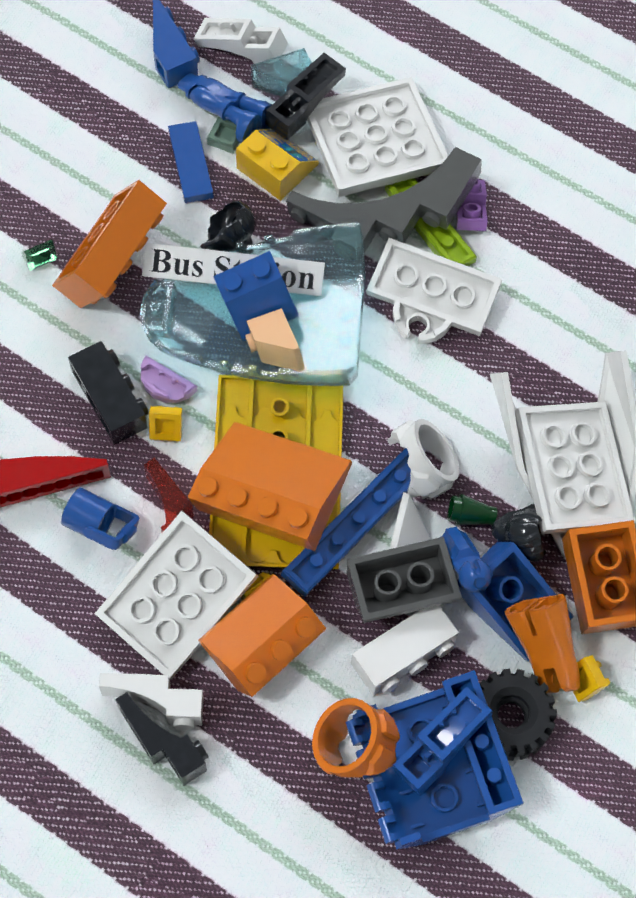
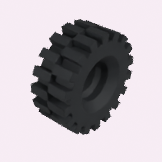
(533, 701)

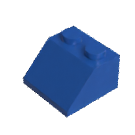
(254, 290)

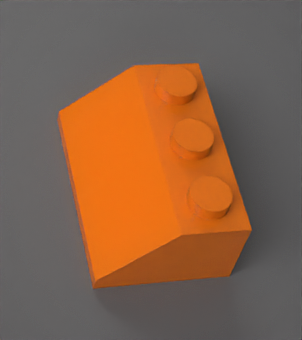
(262, 635)

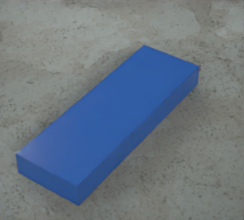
(190, 162)

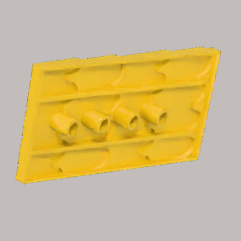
(302, 415)

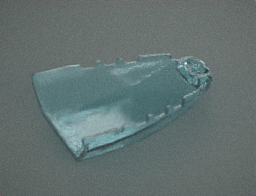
(196, 327)

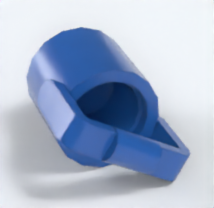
(93, 517)

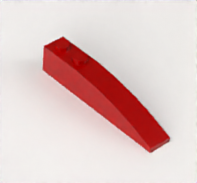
(43, 475)

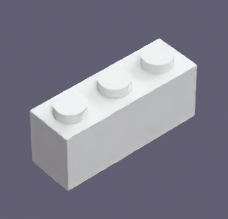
(404, 649)

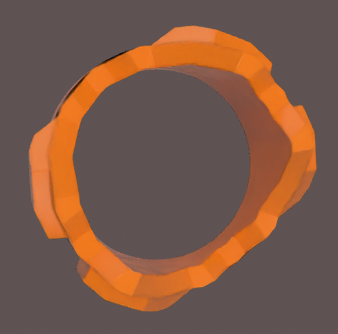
(332, 730)

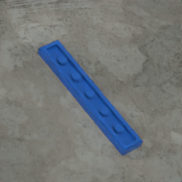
(350, 526)

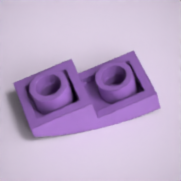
(473, 212)

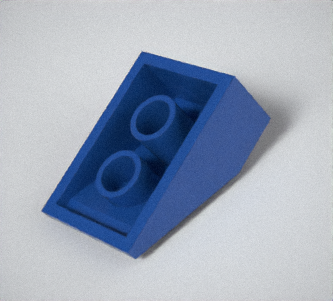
(511, 582)

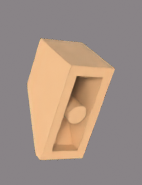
(274, 341)

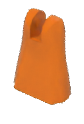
(547, 639)

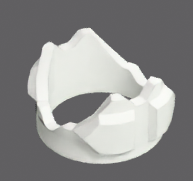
(425, 477)

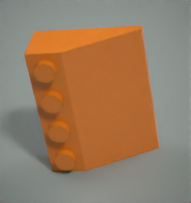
(270, 485)

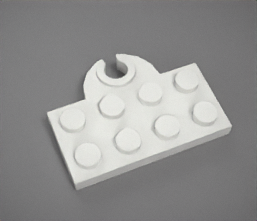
(432, 291)

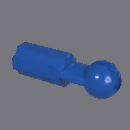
(466, 561)

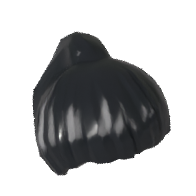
(229, 226)
(523, 530)

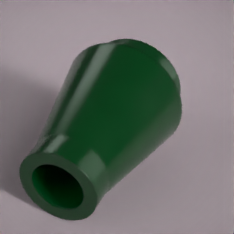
(468, 511)

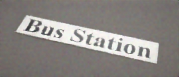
(203, 264)

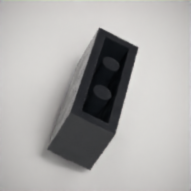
(109, 392)

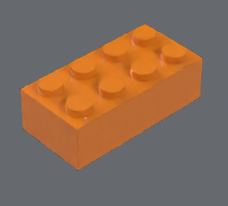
(110, 245)

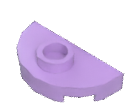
(164, 383)

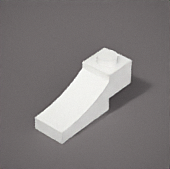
(241, 38)
(180, 706)

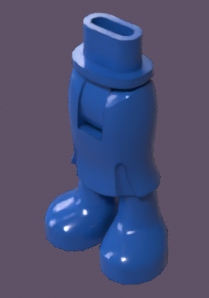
(226, 103)

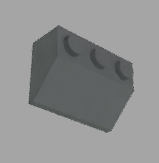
(402, 580)

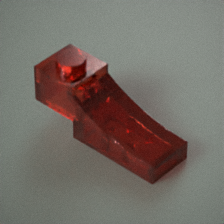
(169, 494)

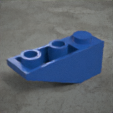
(170, 48)

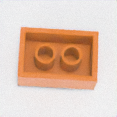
(603, 575)

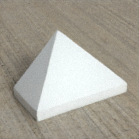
(408, 526)

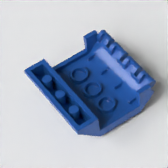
(467, 794)

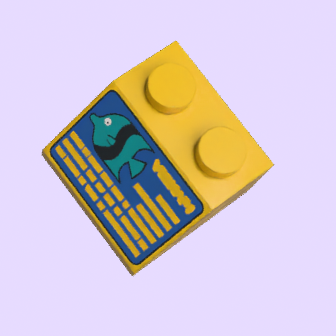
(273, 162)

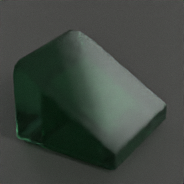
(39, 255)

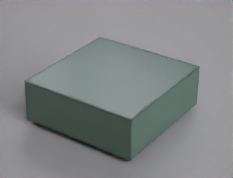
(223, 136)

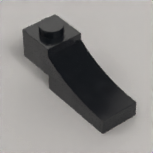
(303, 96)
(181, 753)

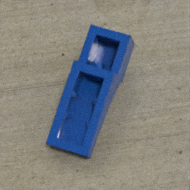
(442, 740)

